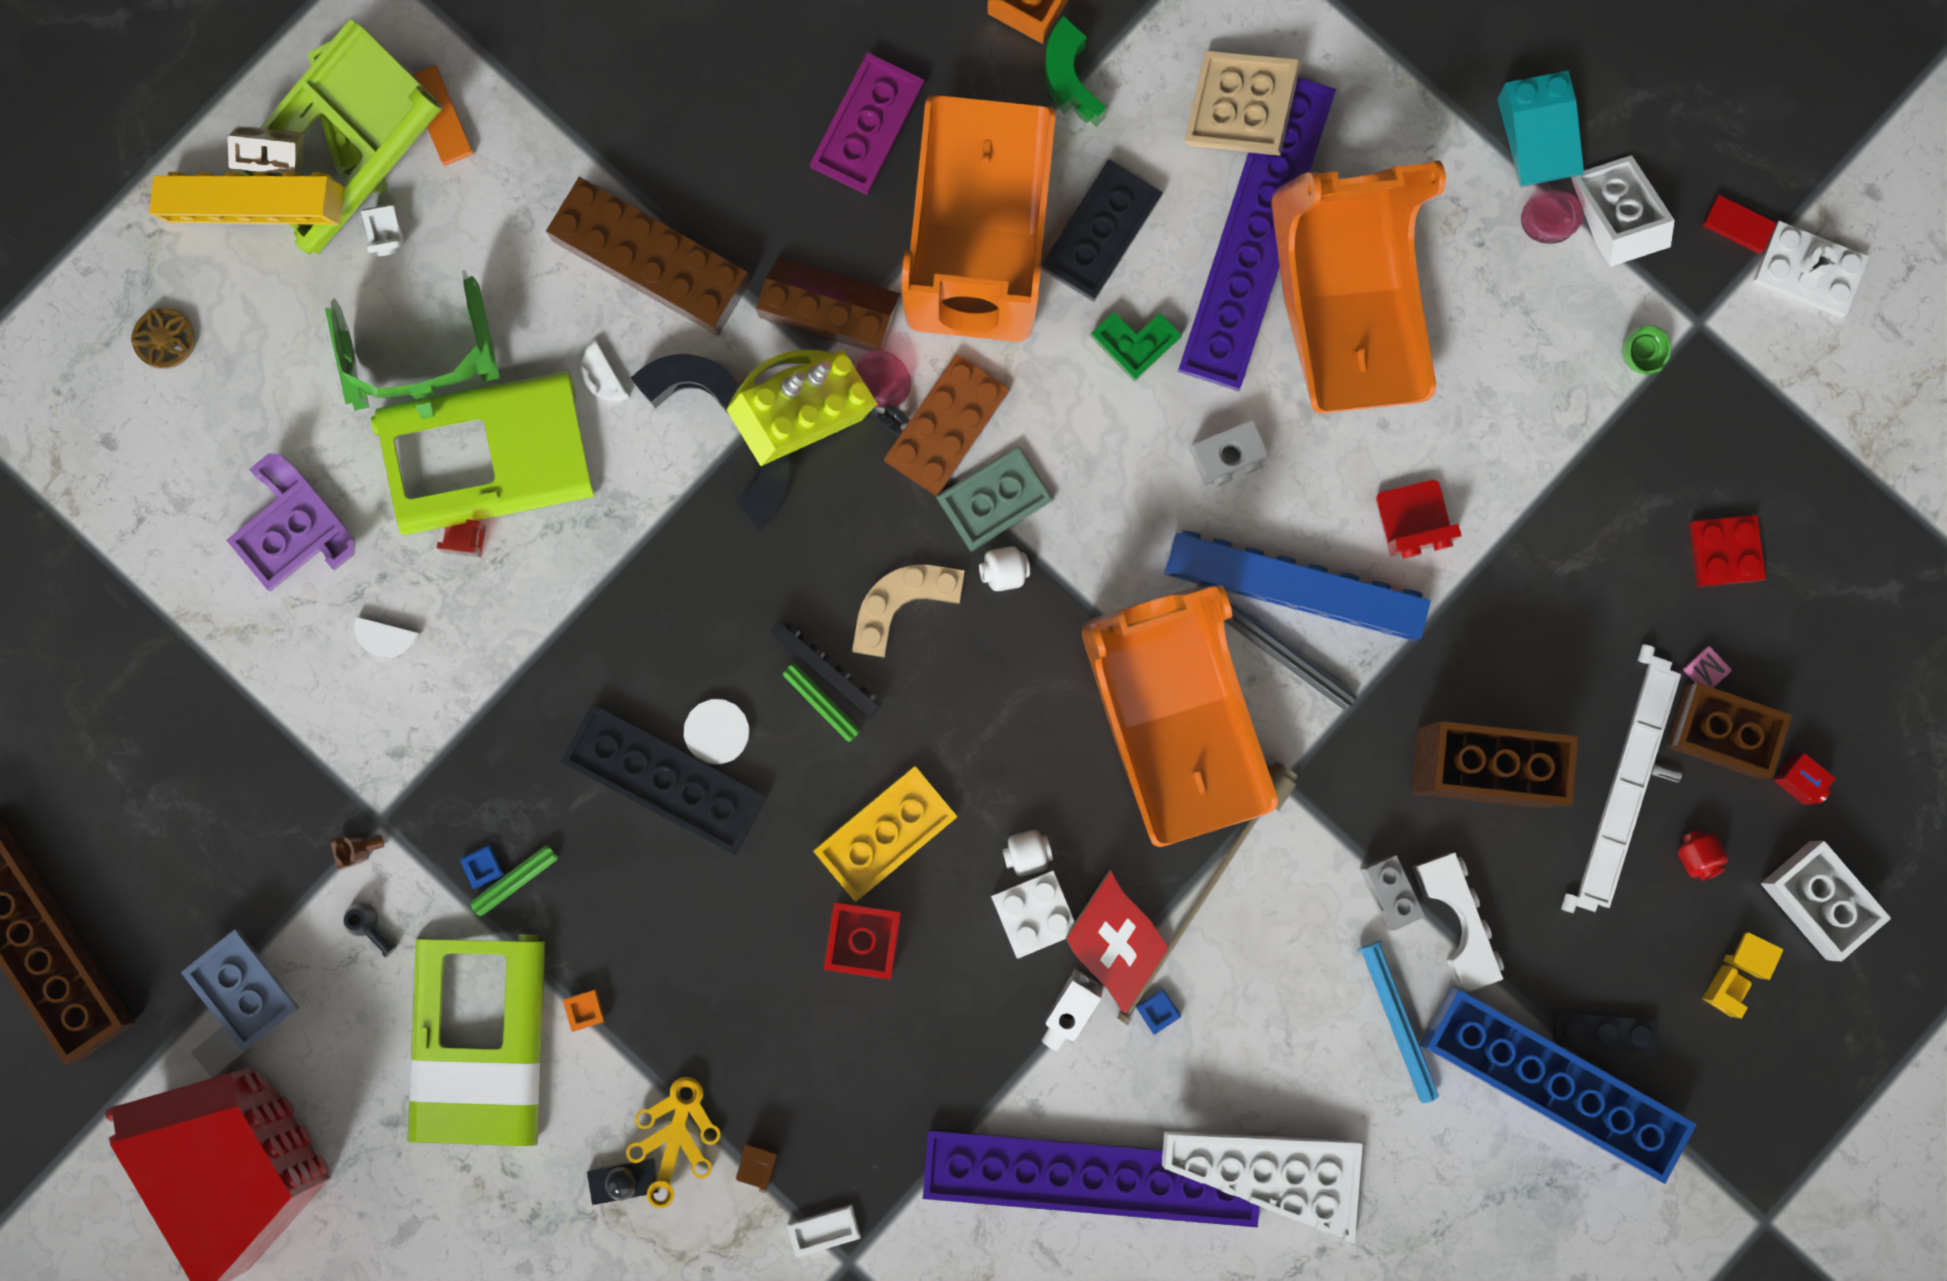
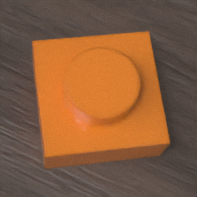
(584, 1010)

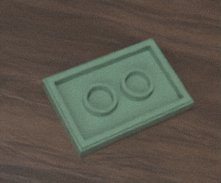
(994, 499)

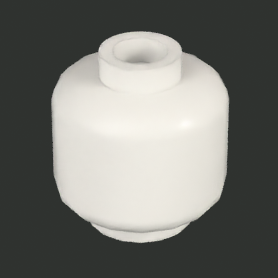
(1004, 568)
(1028, 853)

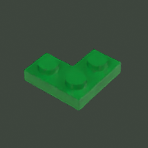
(1134, 351)

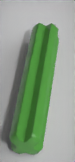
(821, 702)
(513, 880)

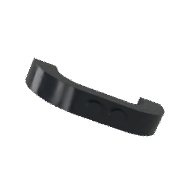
(686, 371)

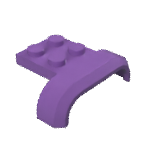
(290, 527)

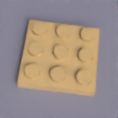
(1242, 102)

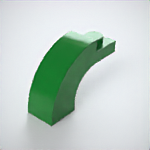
(1062, 83)

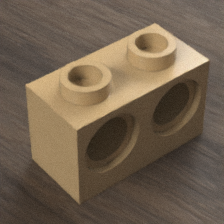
(265, 150)

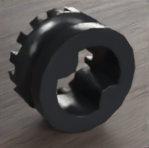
(893, 417)

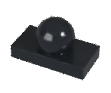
(621, 1181)

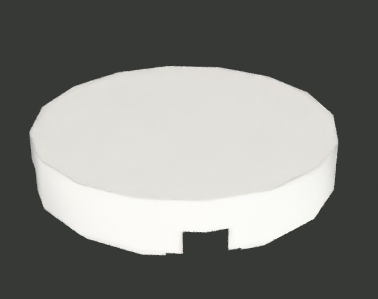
(716, 731)

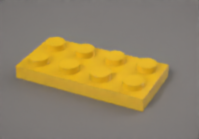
(885, 834)

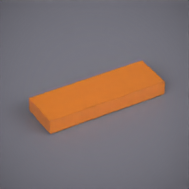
(446, 127)

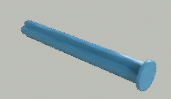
(1399, 1021)

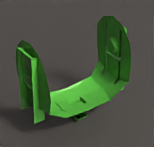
(479, 360)

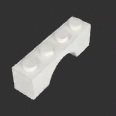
(1473, 961)

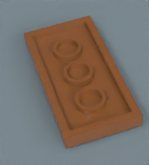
(946, 425)

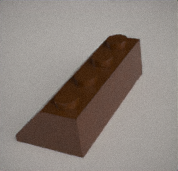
(827, 305)

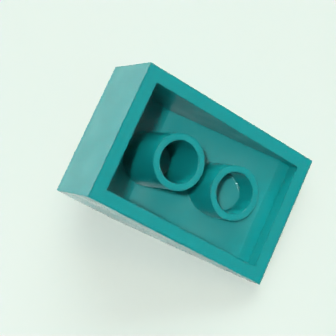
(1542, 128)

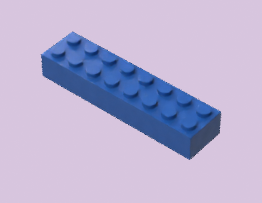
(1558, 1085)

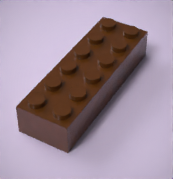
(648, 256)

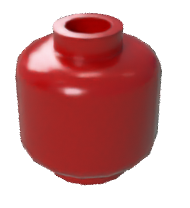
(1702, 855)

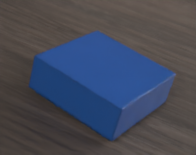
(482, 866)
(1158, 1011)

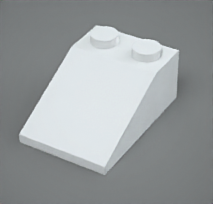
(1623, 211)

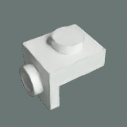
(383, 229)

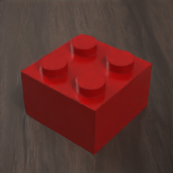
(862, 940)

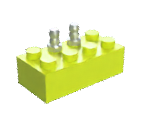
(799, 402)

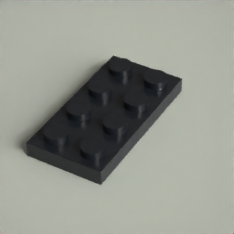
(1101, 230)

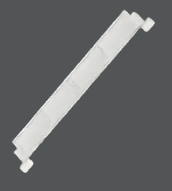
(1628, 785)

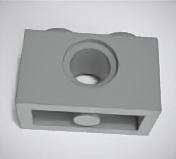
(1243, 439)
(1392, 892)

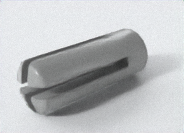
(1667, 773)

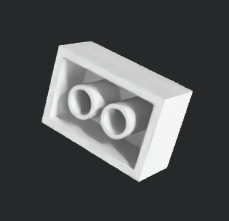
(1825, 901)

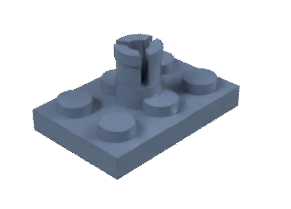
(240, 990)

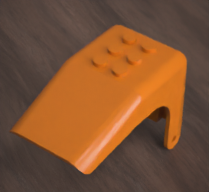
(978, 219)
(1356, 285)
(1179, 714)

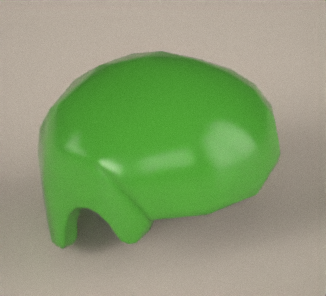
(1646, 349)

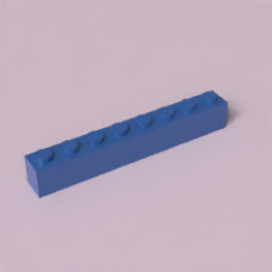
(1298, 587)

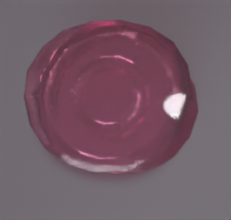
(1552, 217)
(885, 377)

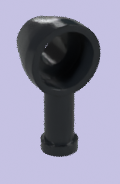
(368, 927)

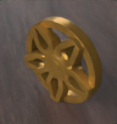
(163, 338)

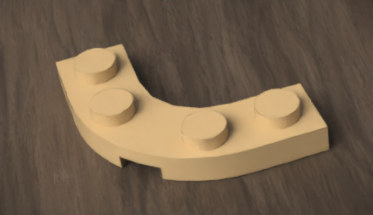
(896, 590)

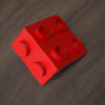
(1416, 519)

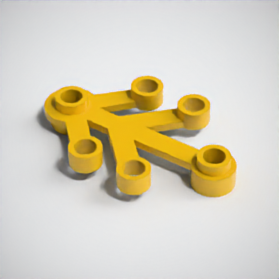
(675, 1135)

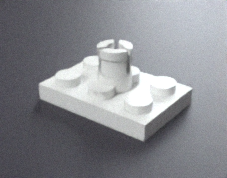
(1811, 269)

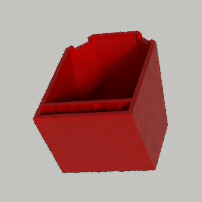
(218, 1169)

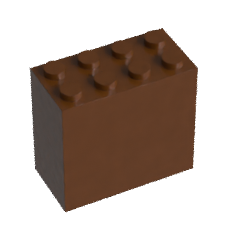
(1494, 765)

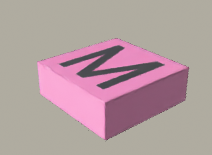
(1707, 668)

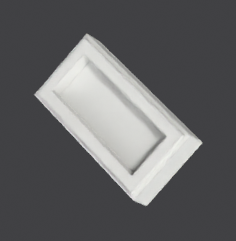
(823, 1230)

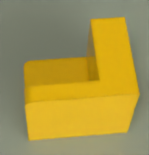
(1755, 956)
(1728, 992)

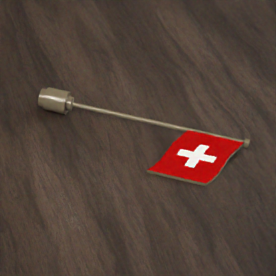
(1121, 941)

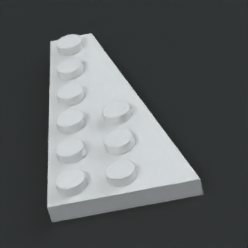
(1287, 1175)

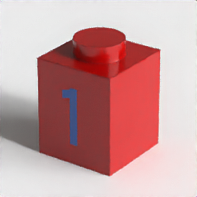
(1805, 779)

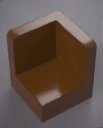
(757, 1165)

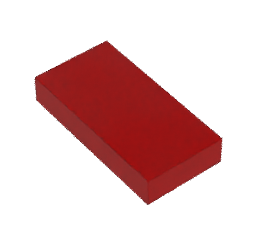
(1739, 224)

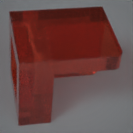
(464, 539)

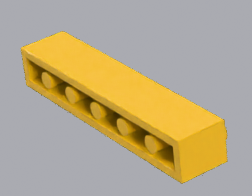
(247, 198)

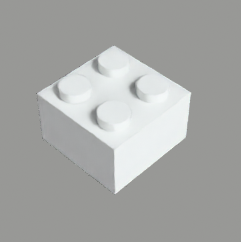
(1034, 914)

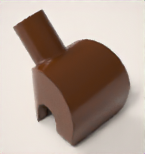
(354, 849)

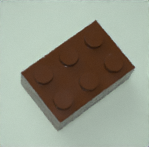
(1729, 731)

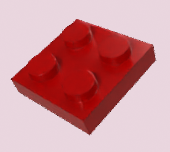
(1727, 551)

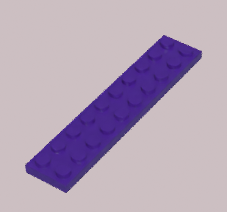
(1247, 250)
(1072, 1179)

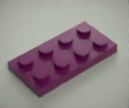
(867, 124)

